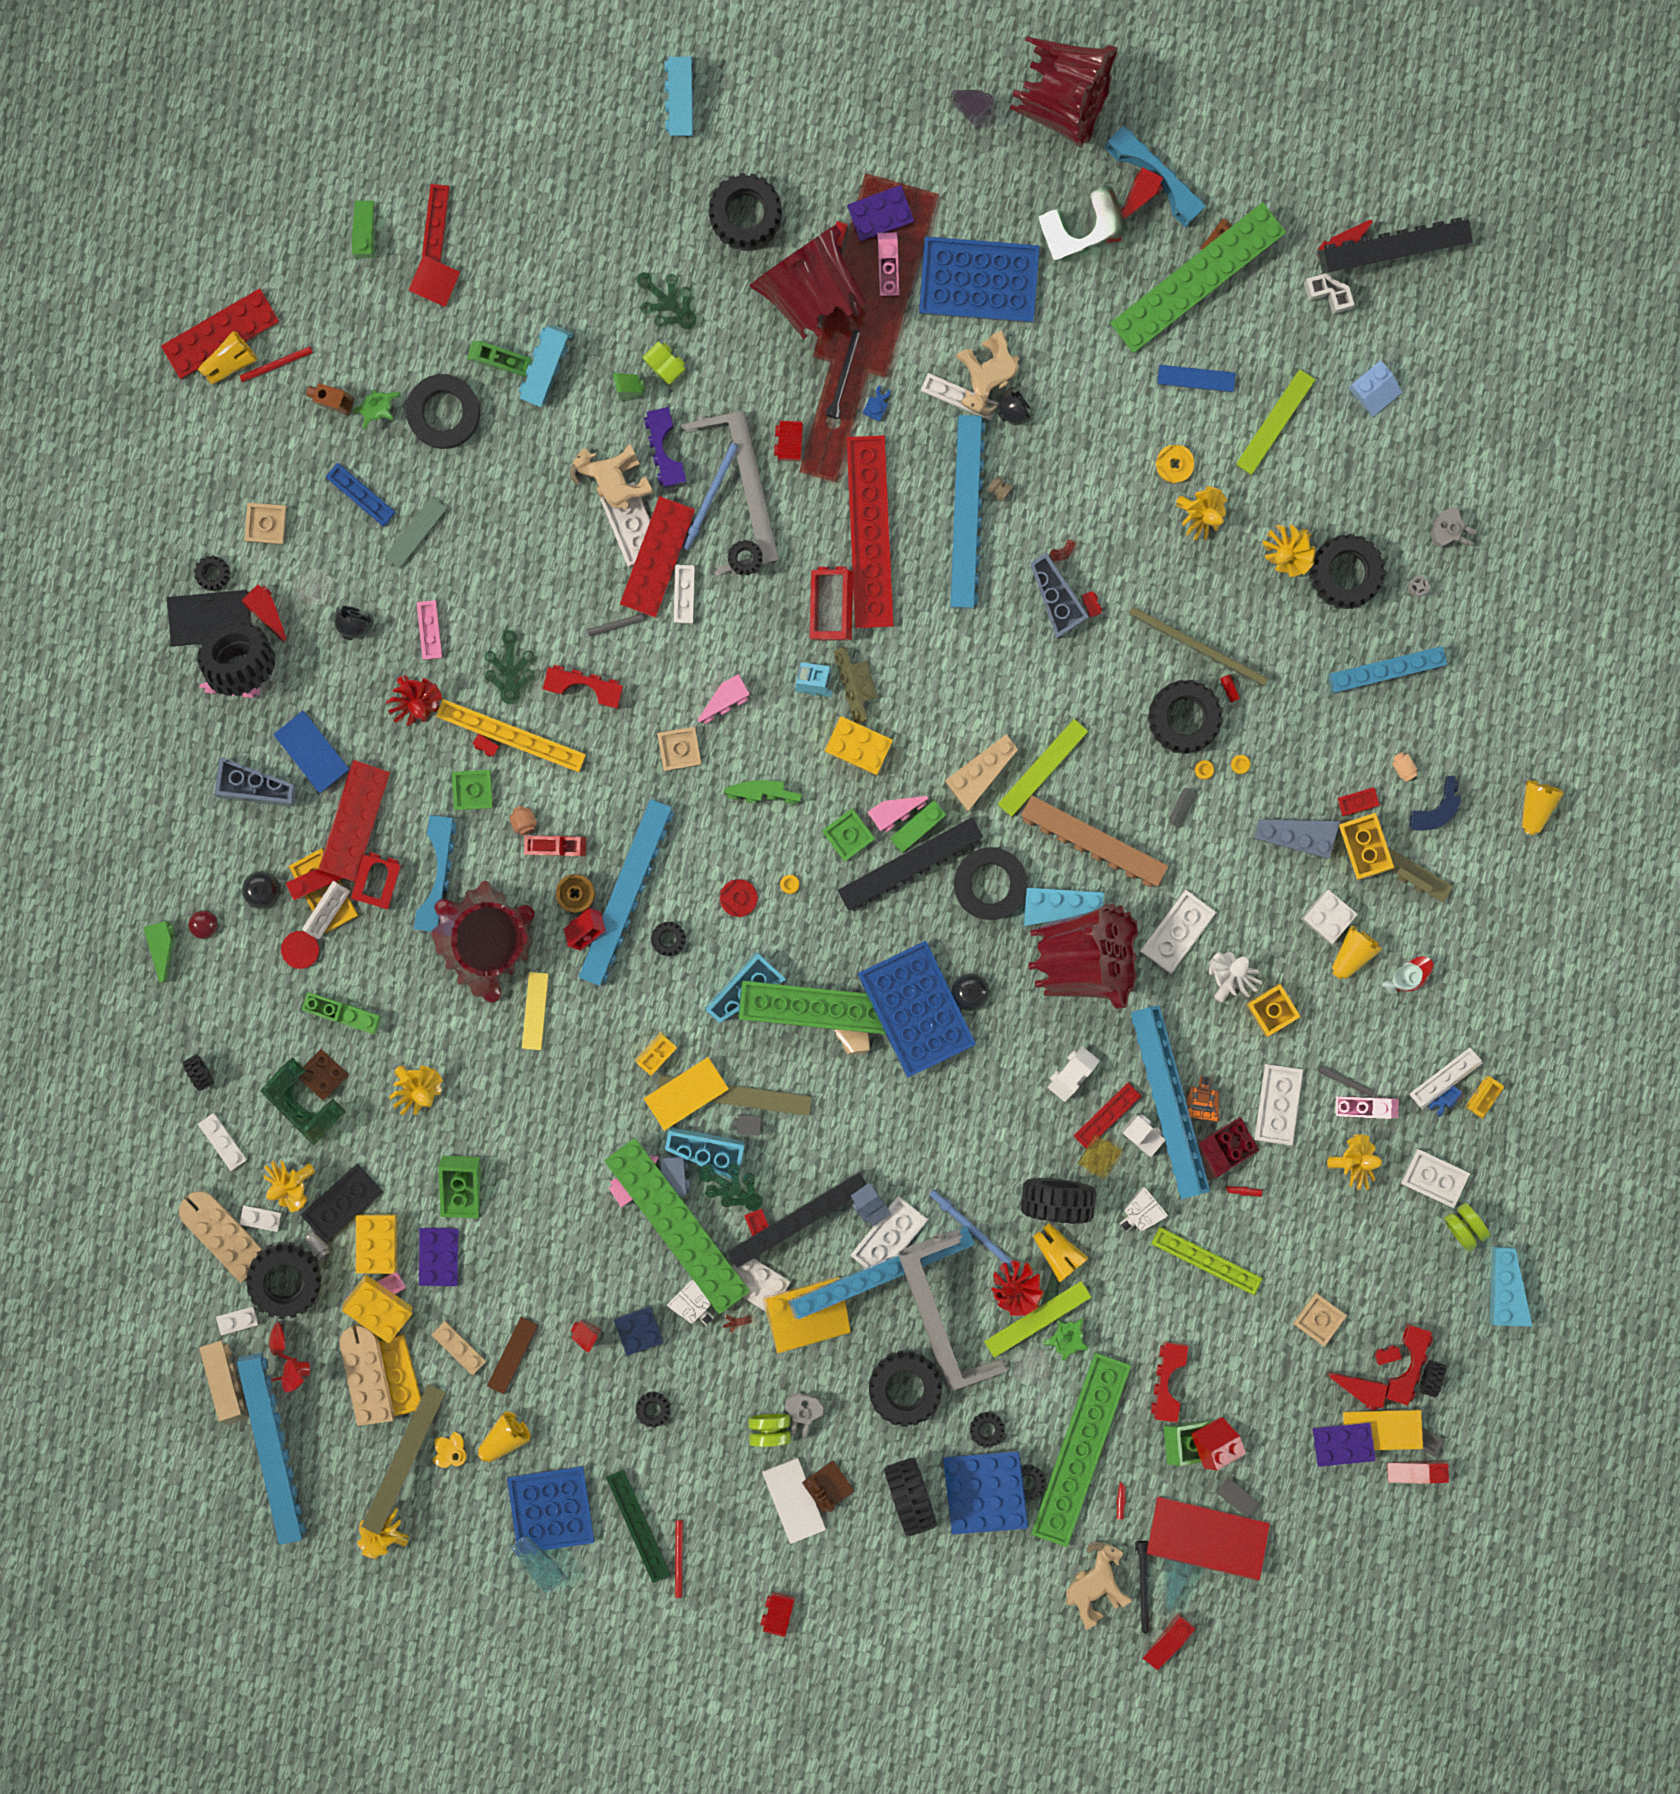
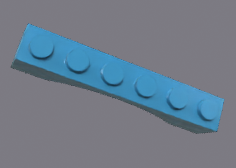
(1128, 149)
(1387, 669)
(440, 833)

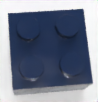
(638, 1330)

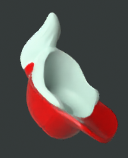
(1410, 976)

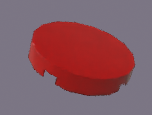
(738, 903)
(300, 949)

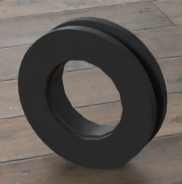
(443, 384)
(1017, 878)

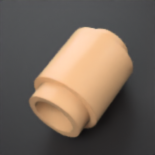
(1404, 766)

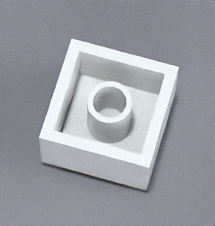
(1329, 916)

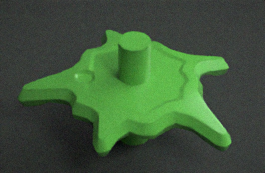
(376, 406)
(1067, 1338)

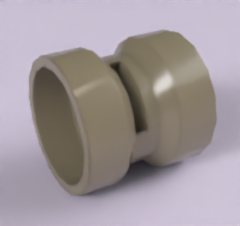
(999, 488)

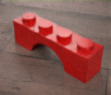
(559, 681)
(1401, 1387)
(1165, 1406)

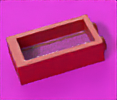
(831, 604)

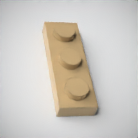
(459, 1348)

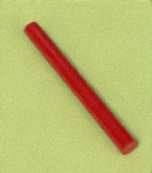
(276, 364)
(678, 1558)

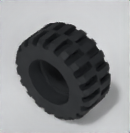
(745, 237)
(1365, 553)
(243, 674)
(1211, 716)
(1058, 1200)
(283, 1305)
(905, 1414)
(910, 1497)

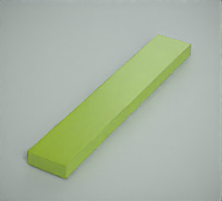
(1275, 422)
(1042, 767)
(1206, 1260)
(1038, 1319)

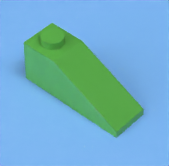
(363, 230)
(498, 358)
(628, 386)
(918, 826)
(160, 943)

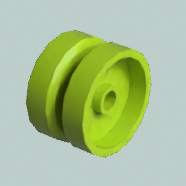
(1467, 1227)
(770, 1430)

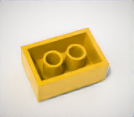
(858, 745)
(1366, 846)
(376, 1243)
(377, 1308)

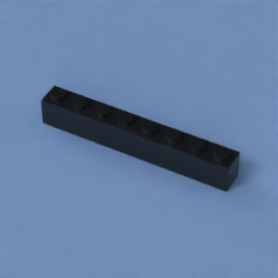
(1395, 246)
(914, 861)
(796, 1220)

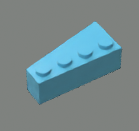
(680, 96)
(545, 364)
(1052, 904)
(728, 998)
(705, 1149)
(1508, 1295)

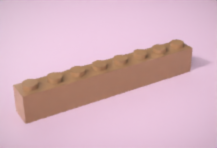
(1094, 841)

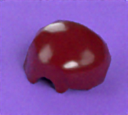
(202, 924)

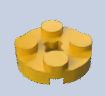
(1179, 453)

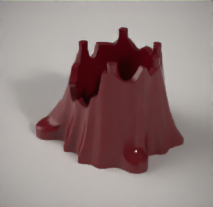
(1071, 88)
(811, 284)
(482, 938)
(1089, 955)

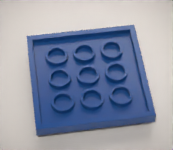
(985, 1492)
(551, 1507)

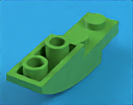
(754, 791)
(341, 1013)

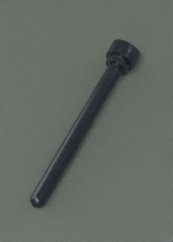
(833, 410)
(1141, 1548)

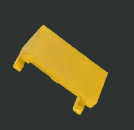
(655, 1053)
(1484, 1096)

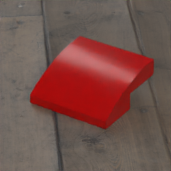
(434, 281)

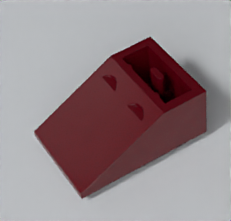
(1226, 1148)

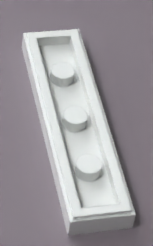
(950, 393)
(1446, 1078)

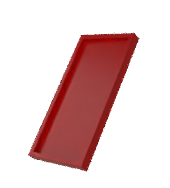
(1208, 1538)

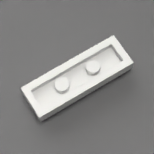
(684, 593)
(326, 910)
(222, 1141)

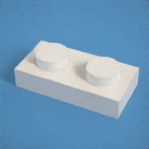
(260, 1218)
(237, 1320)

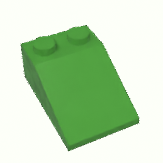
(459, 1186)
(1180, 1443)

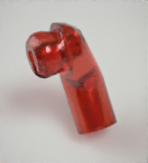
(1063, 553)

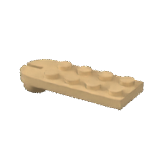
(219, 1232)
(366, 1376)

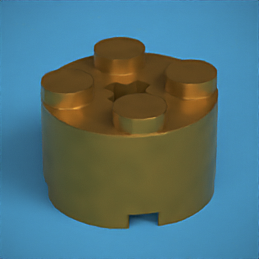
(564, 893)

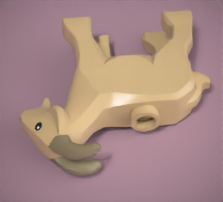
(989, 375)
(609, 476)
(1096, 1582)

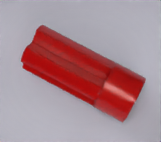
(1230, 688)

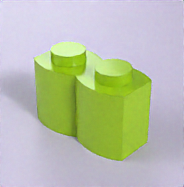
(664, 363)

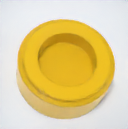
(1240, 764)
(1204, 769)
(789, 884)

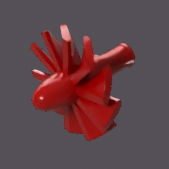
(417, 698)
(1018, 1294)

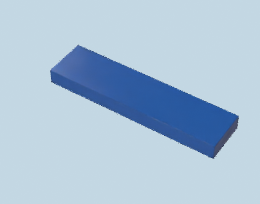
(1196, 378)
(360, 494)

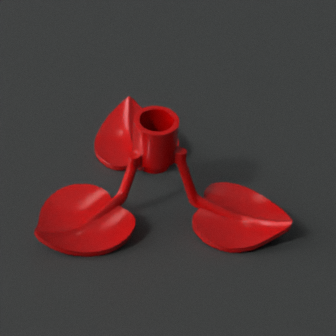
(293, 1369)

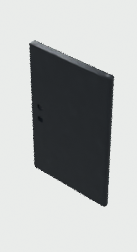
(197, 616)

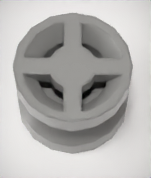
(1420, 583)

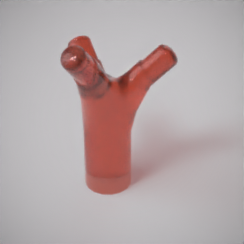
(735, 1322)

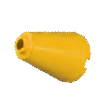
(1539, 805)
(1354, 953)
(503, 1437)

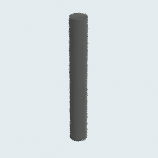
(615, 625)
(1346, 1081)

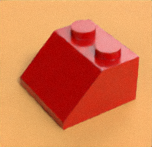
(1218, 1444)

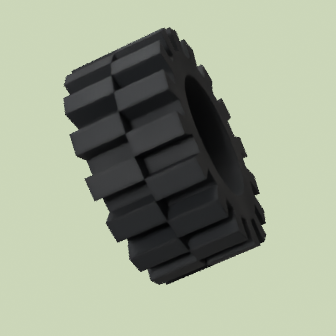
(742, 546)
(223, 573)
(656, 938)
(198, 1072)
(1432, 1378)
(644, 1417)
(987, 1418)
(1039, 1481)

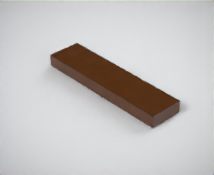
(512, 1355)

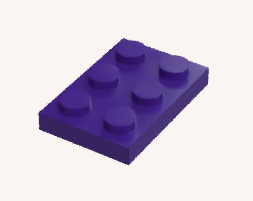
(880, 213)
(438, 1256)
(1344, 1444)

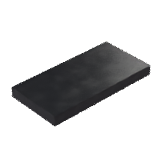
(341, 1203)

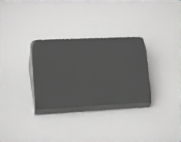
(1182, 807)

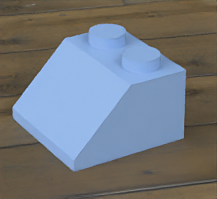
(1376, 388)

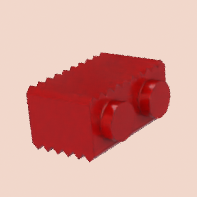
(789, 441)
(584, 929)
(778, 1613)

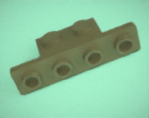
(856, 682)
(1418, 876)

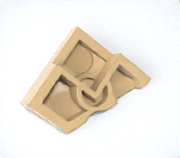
(853, 1041)

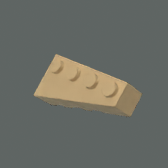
(977, 775)
(223, 1383)

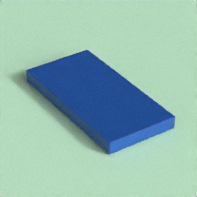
(311, 752)

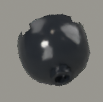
(1014, 408)
(351, 622)
(261, 890)
(970, 991)

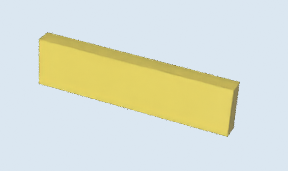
(535, 1011)

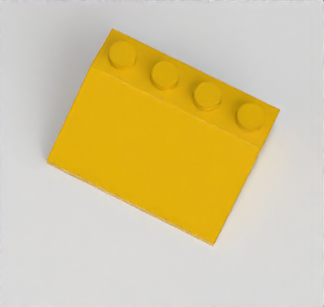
(794, 1333)

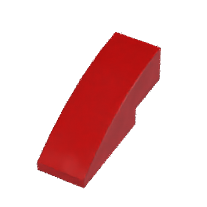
(555, 845)

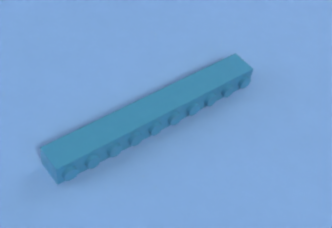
(966, 512)
(625, 892)
(1170, 1102)
(865, 1279)
(270, 1448)

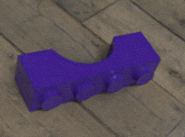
(660, 423)

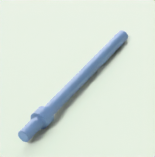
(694, 529)
(947, 1206)

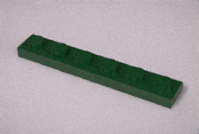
(638, 1525)

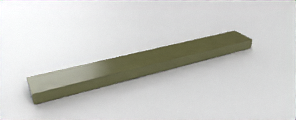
(1198, 646)
(759, 1098)
(403, 1459)

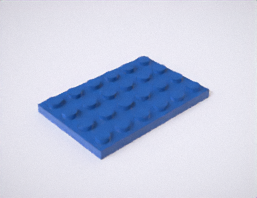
(979, 279)
(916, 1009)

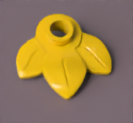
(447, 1449)

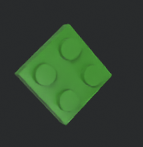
(472, 790)
(848, 834)

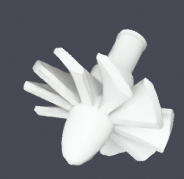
(1232, 973)

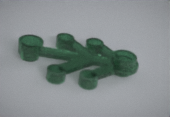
(668, 303)
(509, 670)
(751, 1200)

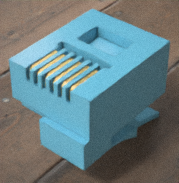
(814, 679)

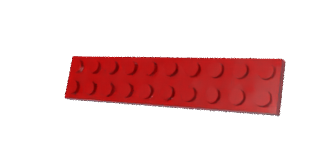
(869, 532)

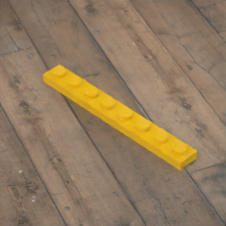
(511, 735)

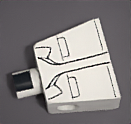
(1142, 1211)
(691, 1304)

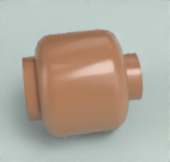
(523, 820)

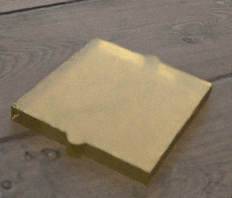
(1099, 1156)

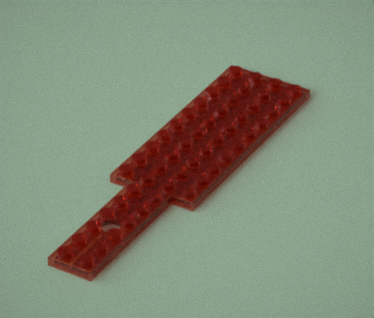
(877, 324)

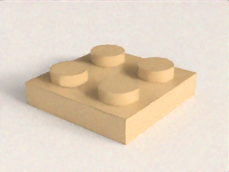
(265, 523)
(679, 748)
(1319, 1319)

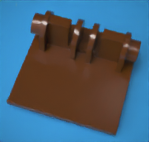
(322, 1074)
(828, 1487)

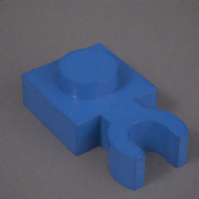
(875, 406)
(1447, 1099)

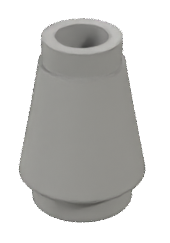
(317, 1246)

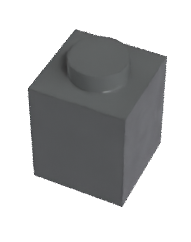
(747, 1124)

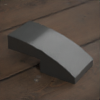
(1431, 1442)
(1238, 1497)

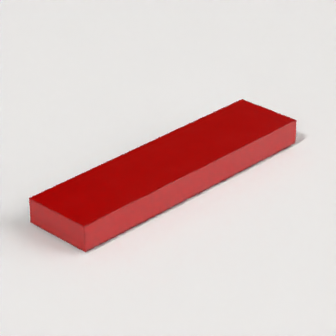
(435, 221)
(1107, 1114)

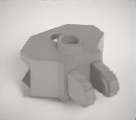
(1452, 529)
(803, 1413)

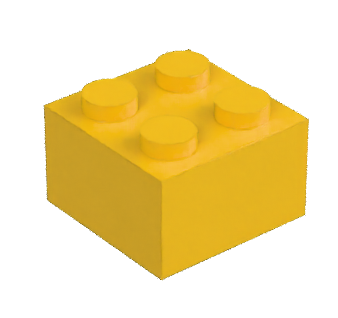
(1272, 1010)

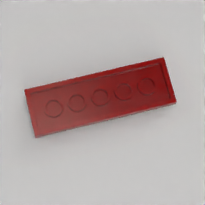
(246, 317)
(657, 556)
(354, 820)

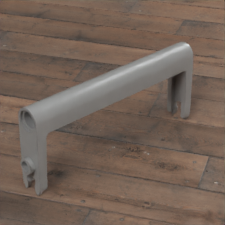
(751, 482)
(911, 1263)

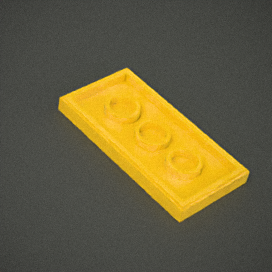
(309, 863)
(686, 1093)
(400, 1375)
(1391, 1427)

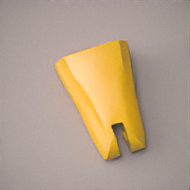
(228, 358)
(1059, 1252)

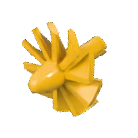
(1204, 511)
(1293, 553)
(418, 1087)
(1358, 1160)
(288, 1187)
(376, 1545)

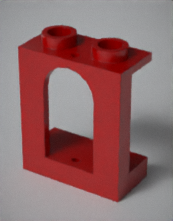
(393, 872)

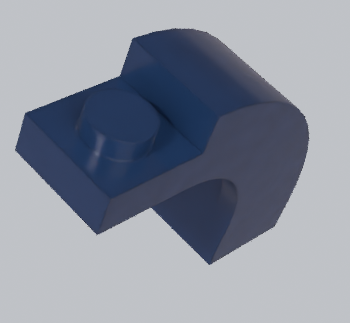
(1442, 814)

